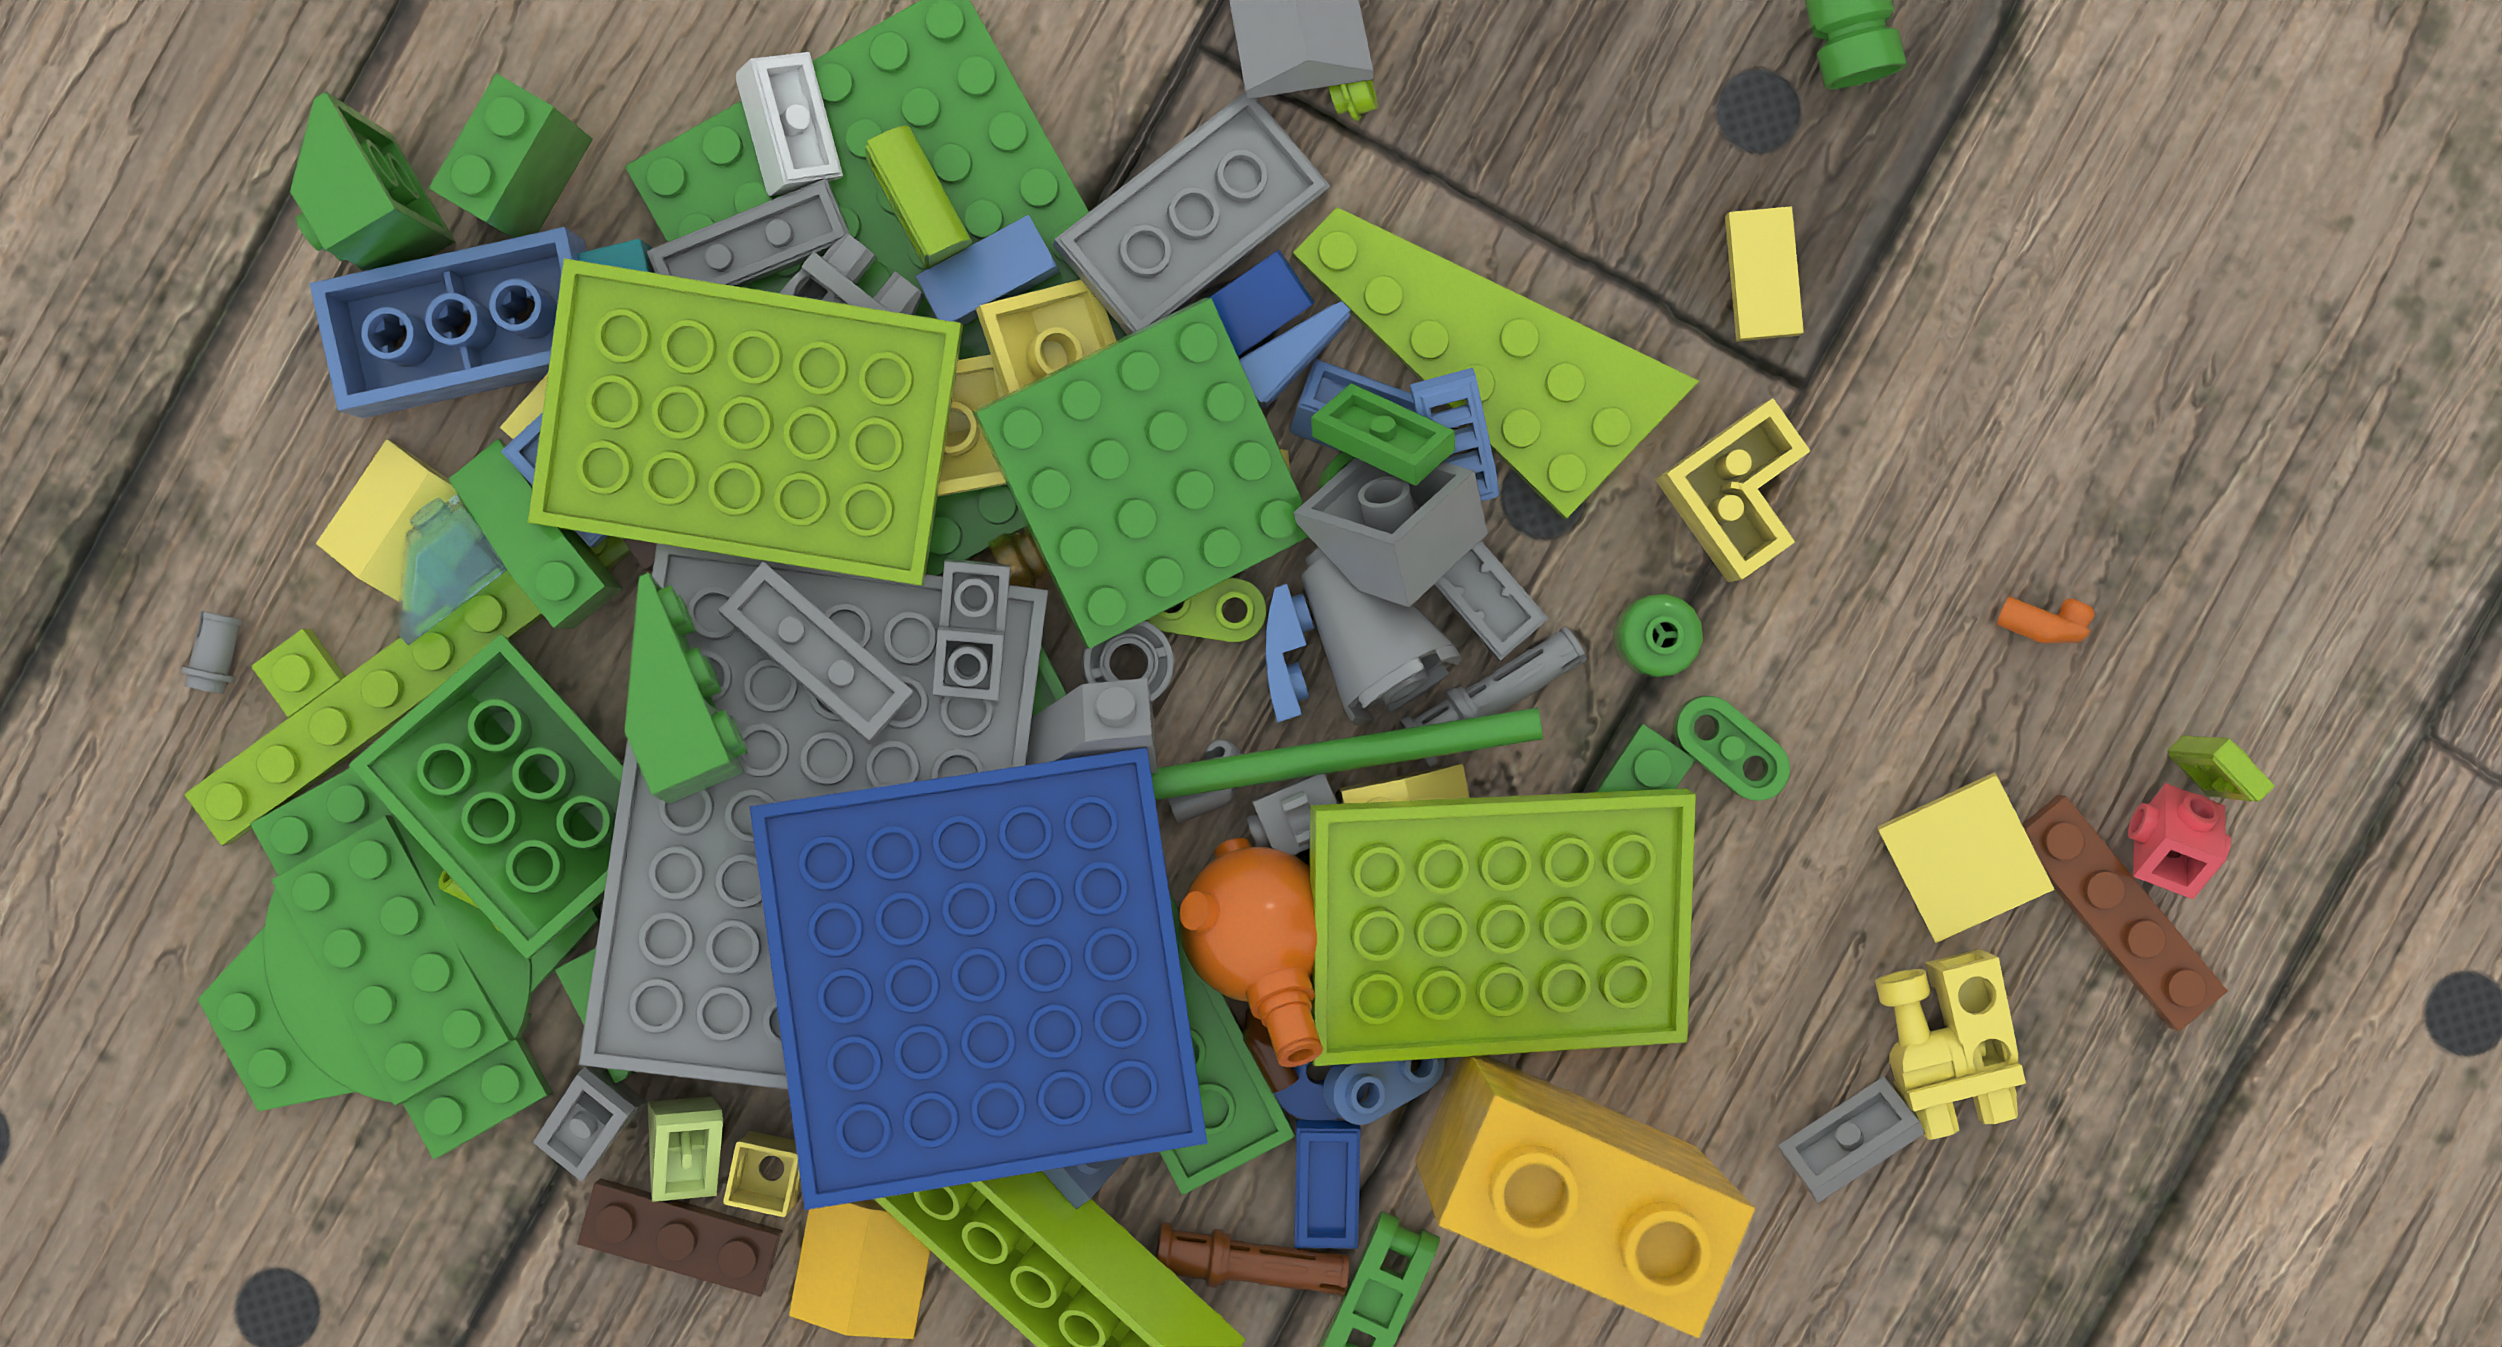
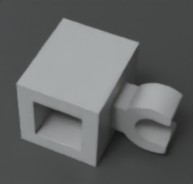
(1285, 814)

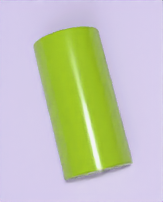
(916, 195)

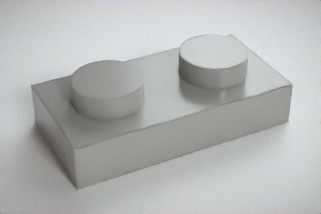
(1851, 1139)

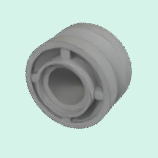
(1148, 641)

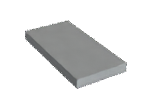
(1191, 215)

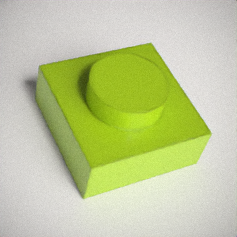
(298, 671)

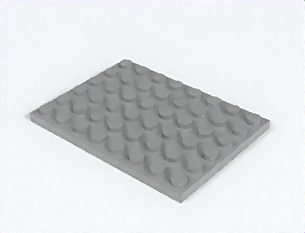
(682, 921)

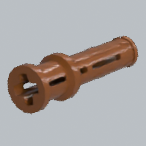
(1221, 1259)

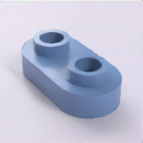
(1389, 1087)

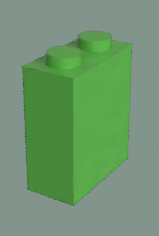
(511, 159)

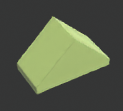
(684, 1148)

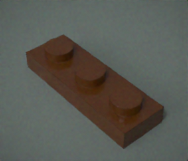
(679, 1237)

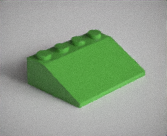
(504, 793)

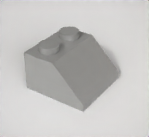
(1395, 534)

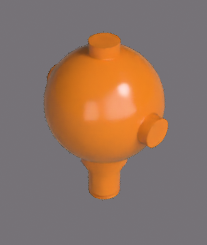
(1255, 940)

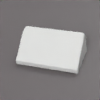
(787, 122)

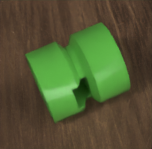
(1857, 41)

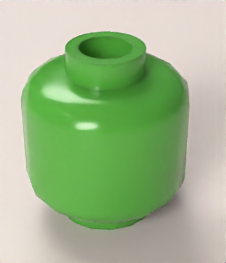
(1635, 635)

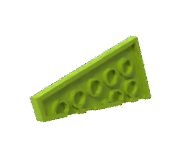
(1552, 391)

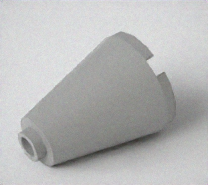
(1372, 644)

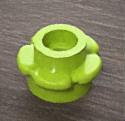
(1354, 97)

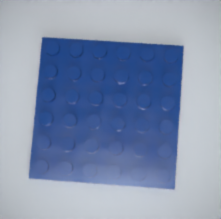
(976, 977)

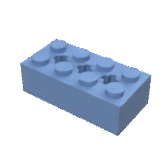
(429, 297)

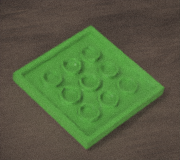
(1144, 471)

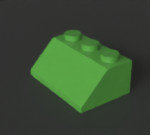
(361, 192)

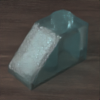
(442, 565)

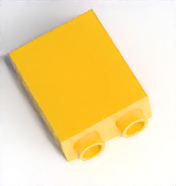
(1582, 1192)

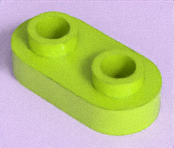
(1203, 614)

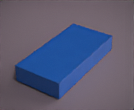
(1327, 1184)

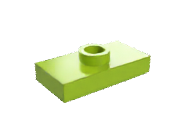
(2220, 768)

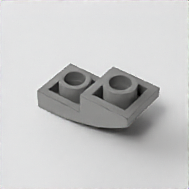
(971, 629)

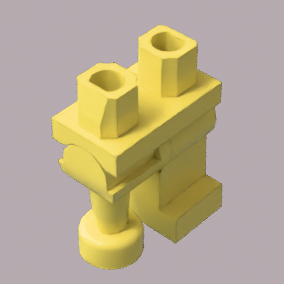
(1966, 1058)

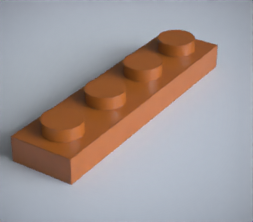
(2121, 915)

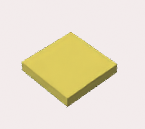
(1965, 857)

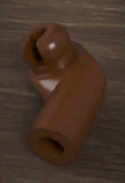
(1260, 1047)

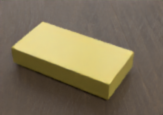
(1764, 273)

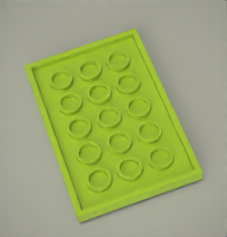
(744, 422)
(1501, 924)

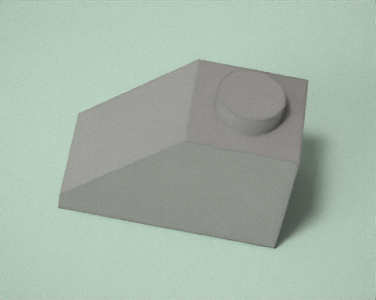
(1095, 722)

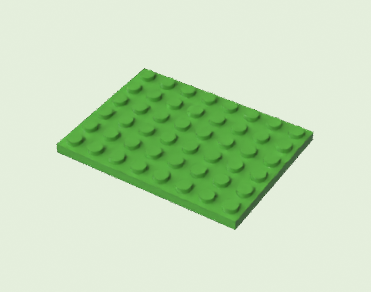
(953, 89)

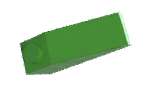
(545, 561)

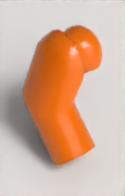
(2045, 627)

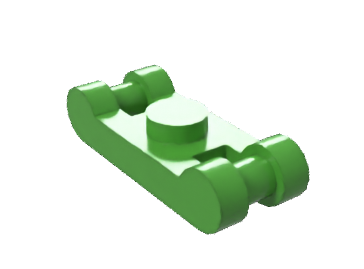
(1379, 1297)

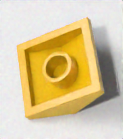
(859, 1272)

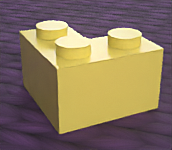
(1720, 494)

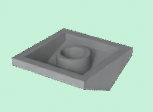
(1299, 44)

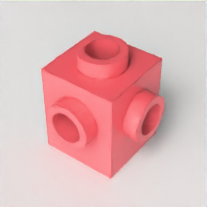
(2179, 840)

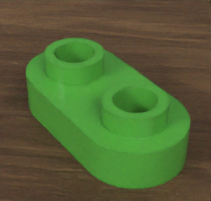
(1730, 746)

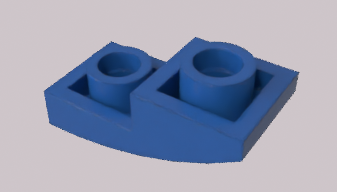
(1260, 301)

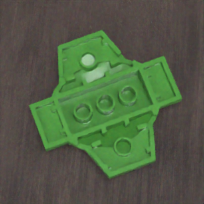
(379, 977)

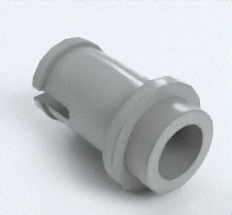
(212, 653)

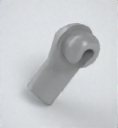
(1195, 805)

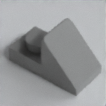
(588, 1120)

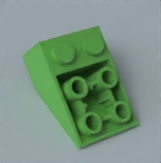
(670, 709)

